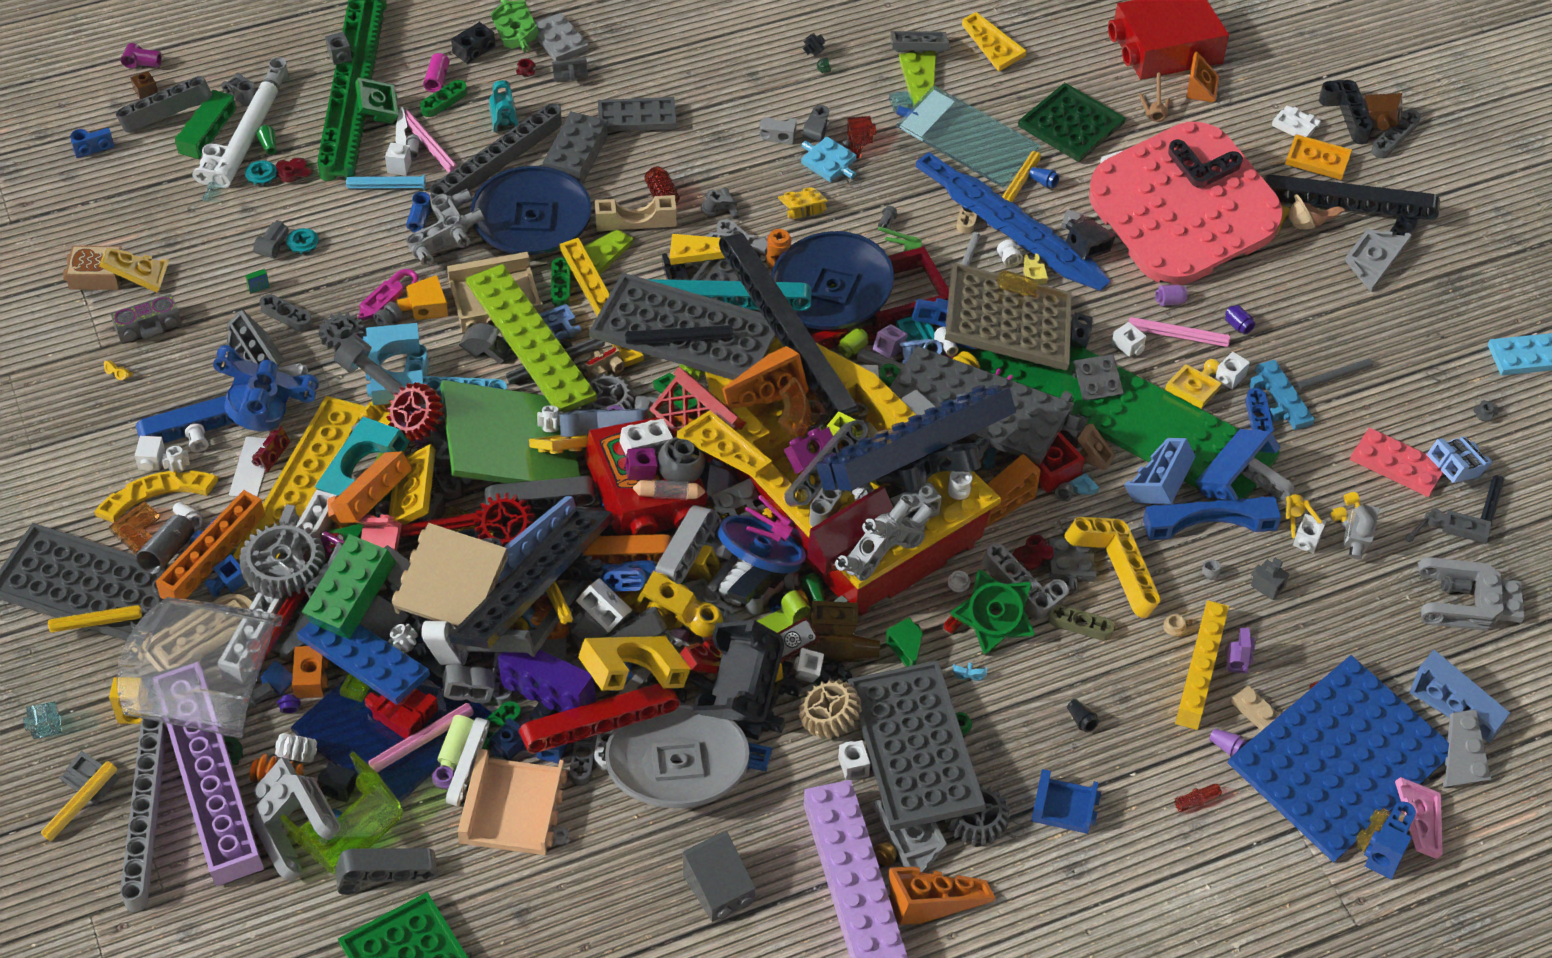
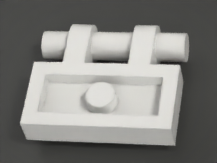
(1295, 122)

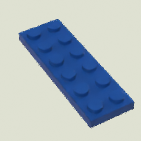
(368, 660)

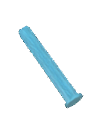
(386, 182)

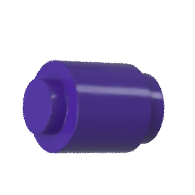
(1239, 319)

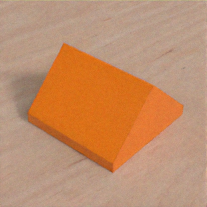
(1202, 80)

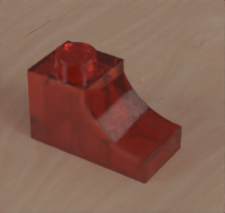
(860, 133)

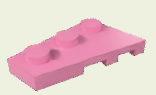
(1427, 824)

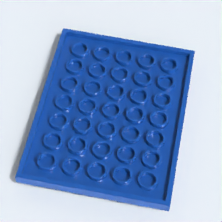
(1339, 756)

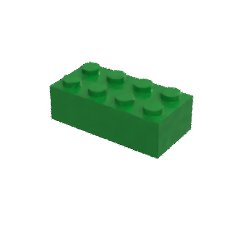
(349, 586)

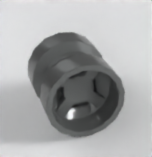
(390, 314)

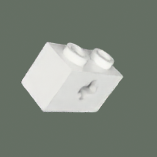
(604, 605)

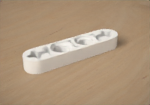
(467, 761)

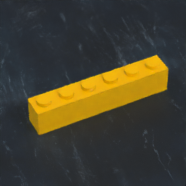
(1202, 665)

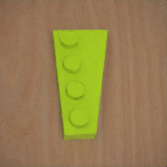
(918, 72)

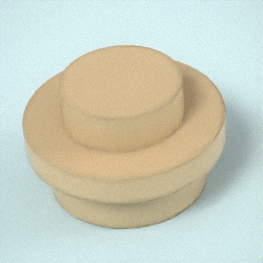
(1174, 625)

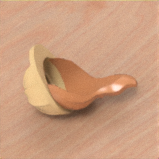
(1306, 216)

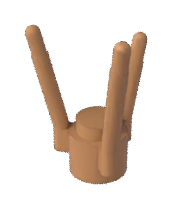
(1157, 110)

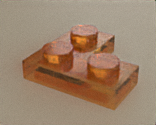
(132, 526)

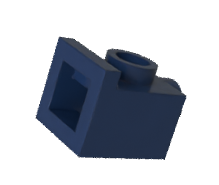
(507, 740)

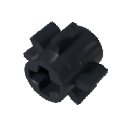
(814, 44)

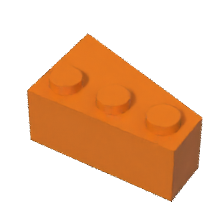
(1014, 486)

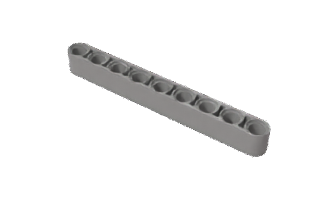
(143, 820)

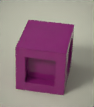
(641, 464)

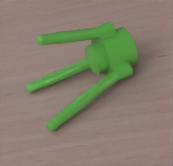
(909, 243)

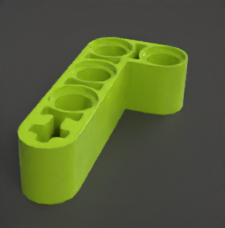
(792, 610)

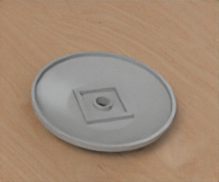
(710, 750)

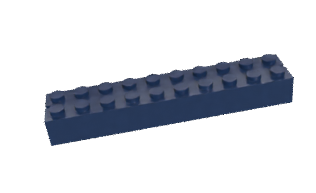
(915, 438)

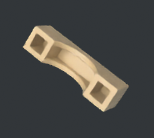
(657, 214)

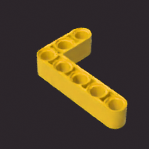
(1124, 555)

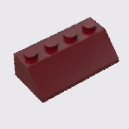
(844, 529)

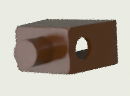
(1384, 109)

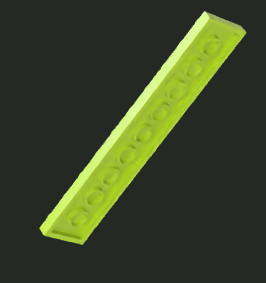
(531, 339)

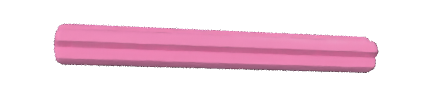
(429, 142)
(1180, 332)
(418, 739)

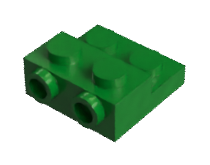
(377, 99)

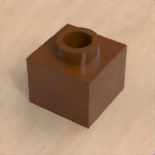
(144, 85)

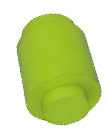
(853, 342)

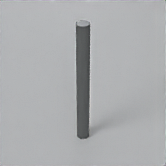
(1334, 374)

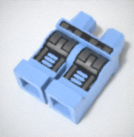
(1459, 456)

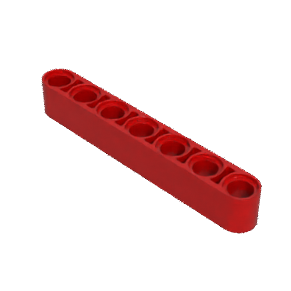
(598, 717)

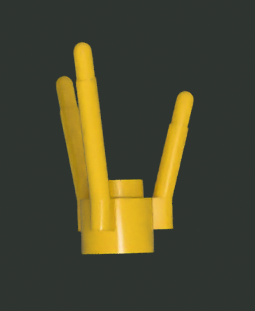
(1295, 508)

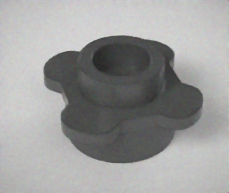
(1485, 411)

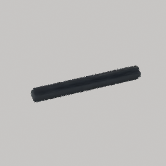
(679, 334)

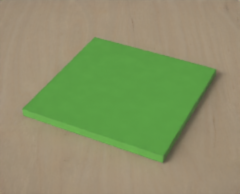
(492, 432)

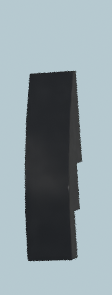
(754, 583)

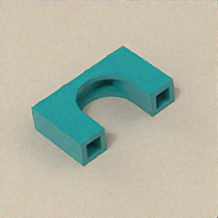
(365, 439)

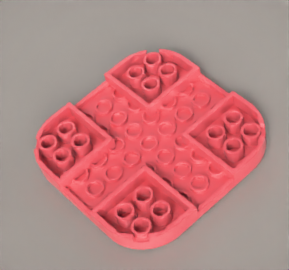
(1171, 225)

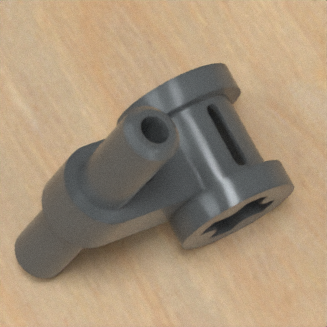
(719, 201)

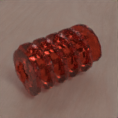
(660, 183)

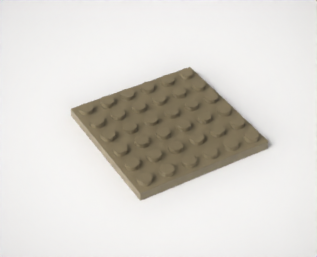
(1006, 321)

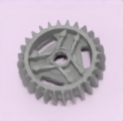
(287, 573)

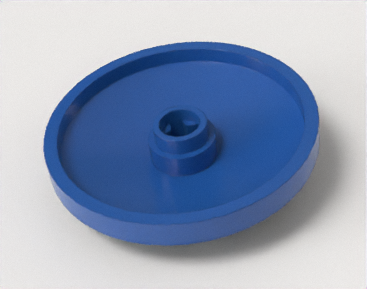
(759, 549)

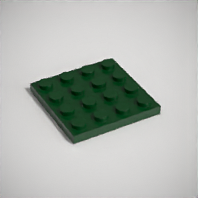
(1071, 122)

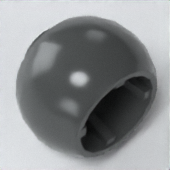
(680, 461)

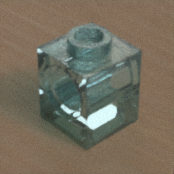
(43, 720)

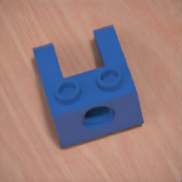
(1390, 844)

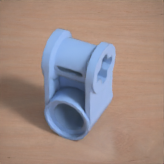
(909, 347)

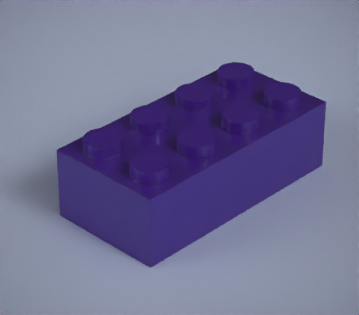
(546, 680)

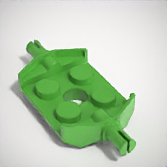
(511, 15)

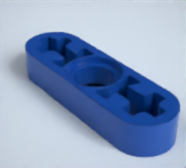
(1262, 406)

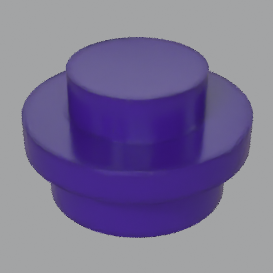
(289, 703)

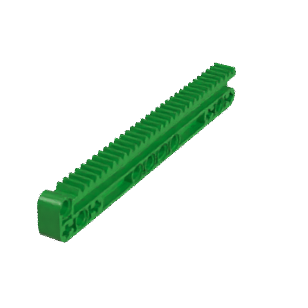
(343, 120)

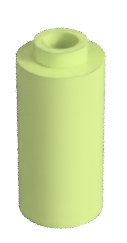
(455, 741)

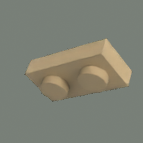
(1254, 707)

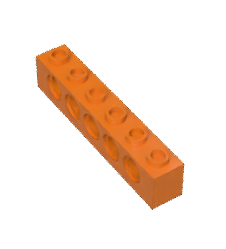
(211, 547)

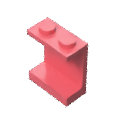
(380, 530)

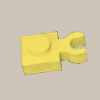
(1035, 270)

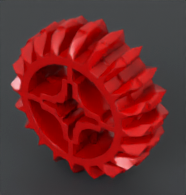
(410, 401)
(496, 524)

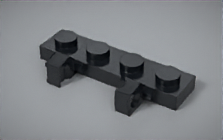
(773, 722)

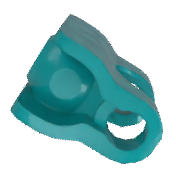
(502, 106)

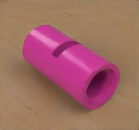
(436, 72)

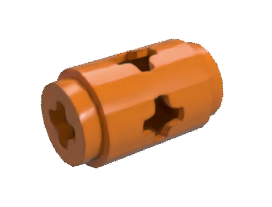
(775, 246)

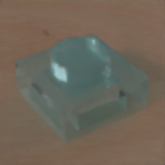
(900, 98)

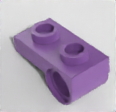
(1240, 653)

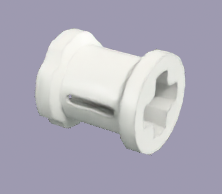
(197, 442)

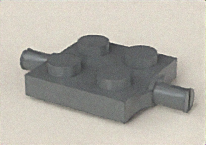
(1071, 563)

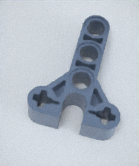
(582, 420)

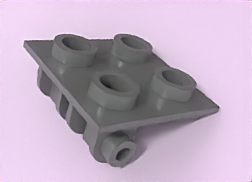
(1097, 377)

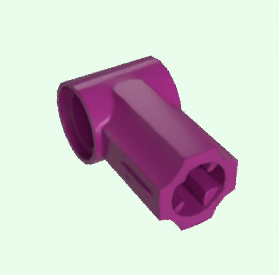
(135, 55)

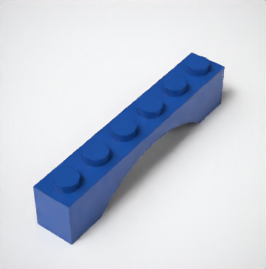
(1254, 513)

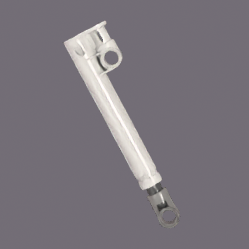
(222, 162)

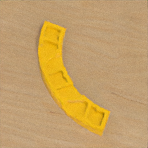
(152, 485)

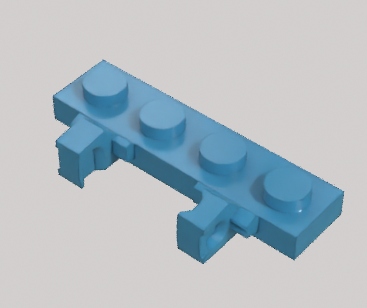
(1289, 403)

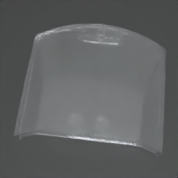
(194, 664)

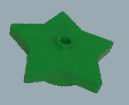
(991, 595)

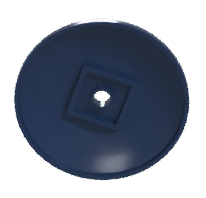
(511, 196)
(843, 259)

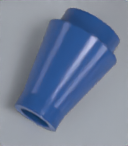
(1045, 177)

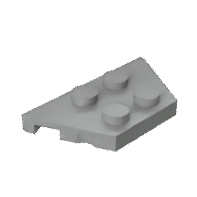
(1375, 255)
(915, 845)

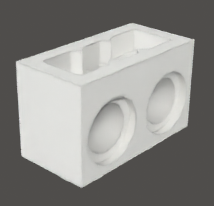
(645, 435)

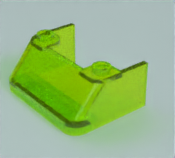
(360, 823)

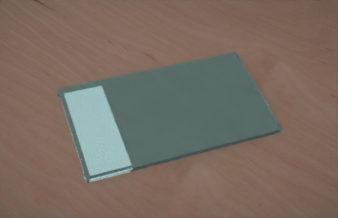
(967, 136)

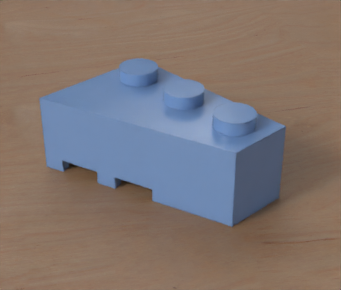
(1164, 474)

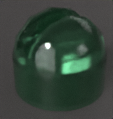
(823, 65)

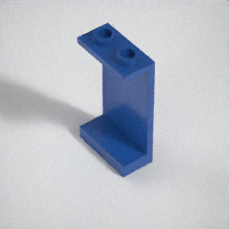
(1230, 462)

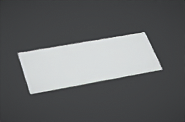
(247, 475)

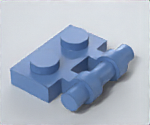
(561, 318)

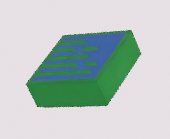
(257, 280)

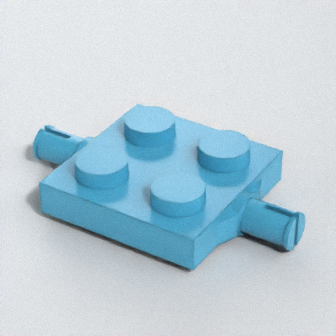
(828, 159)

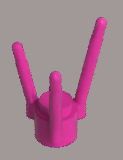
(780, 529)

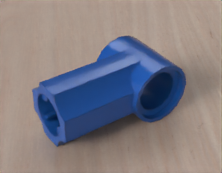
(419, 211)

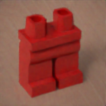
(406, 714)

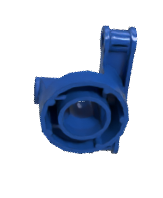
(260, 390)

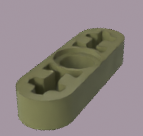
(1086, 630)

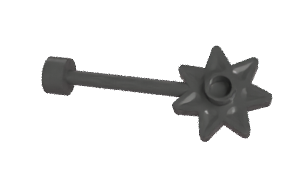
(354, 355)

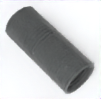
(164, 544)

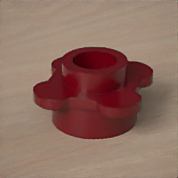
(526, 67)

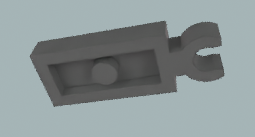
(1461, 525)

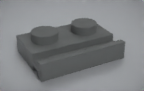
(81, 770)

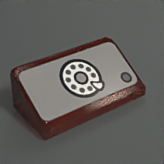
(796, 637)

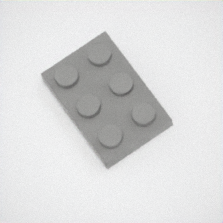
(560, 38)

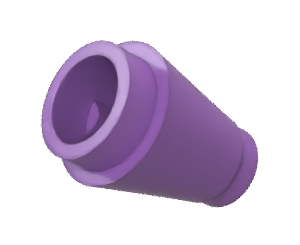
(1227, 741)

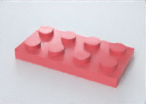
(1397, 462)

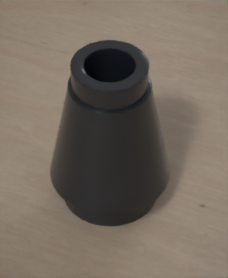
(1083, 716)

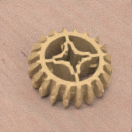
(830, 708)

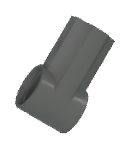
(270, 242)

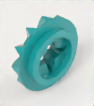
(252, 172)
(305, 234)

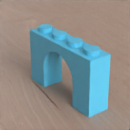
(387, 342)

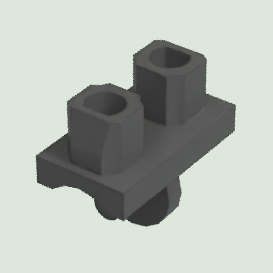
(570, 69)
(1073, 427)

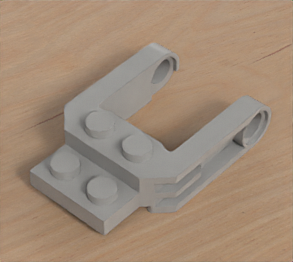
(1494, 597)
(281, 794)

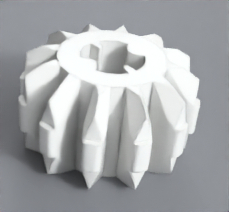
(296, 747)

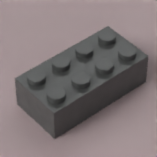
(577, 145)

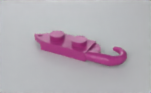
(387, 292)

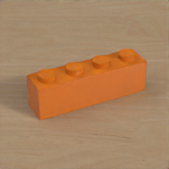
(370, 487)

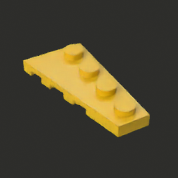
(994, 43)

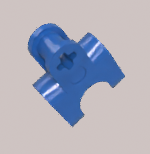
(627, 575)

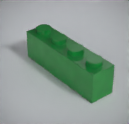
(205, 124)

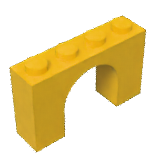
(606, 658)

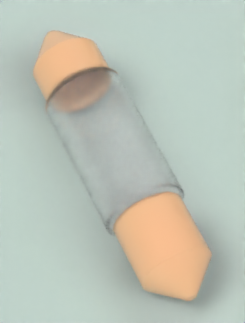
(669, 489)

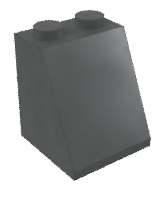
(718, 876)

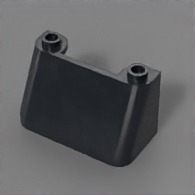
(745, 672)

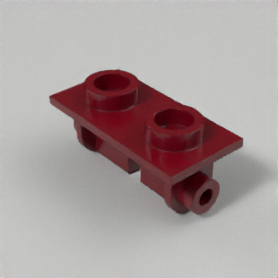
(274, 447)

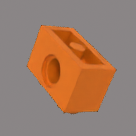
(308, 683)

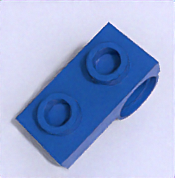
(88, 143)

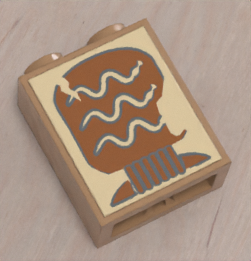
(84, 269)

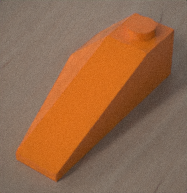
(765, 379)
(926, 896)

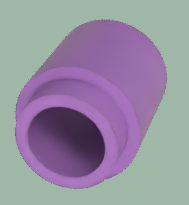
(1171, 295)

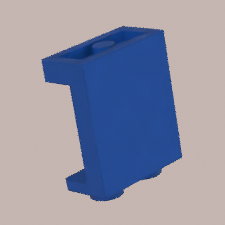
(1065, 804)

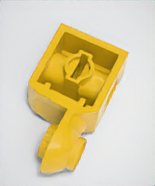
(678, 605)

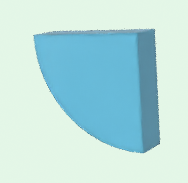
(1084, 485)

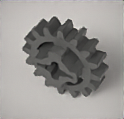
(339, 328)

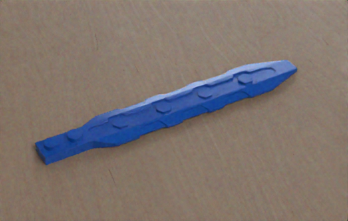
(1014, 223)

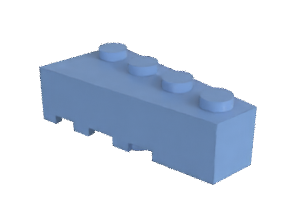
(1451, 691)

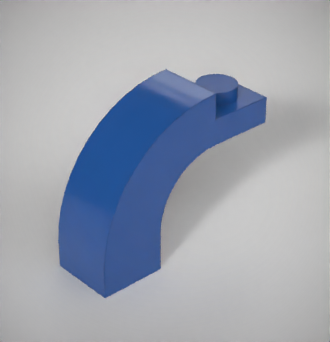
(933, 313)

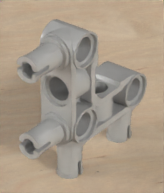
(450, 227)
(884, 533)

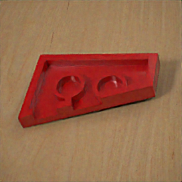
(702, 657)

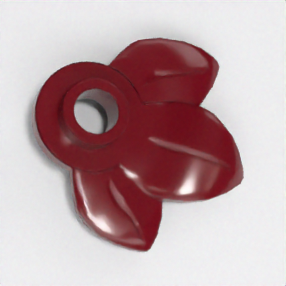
(291, 170)
(1034, 552)

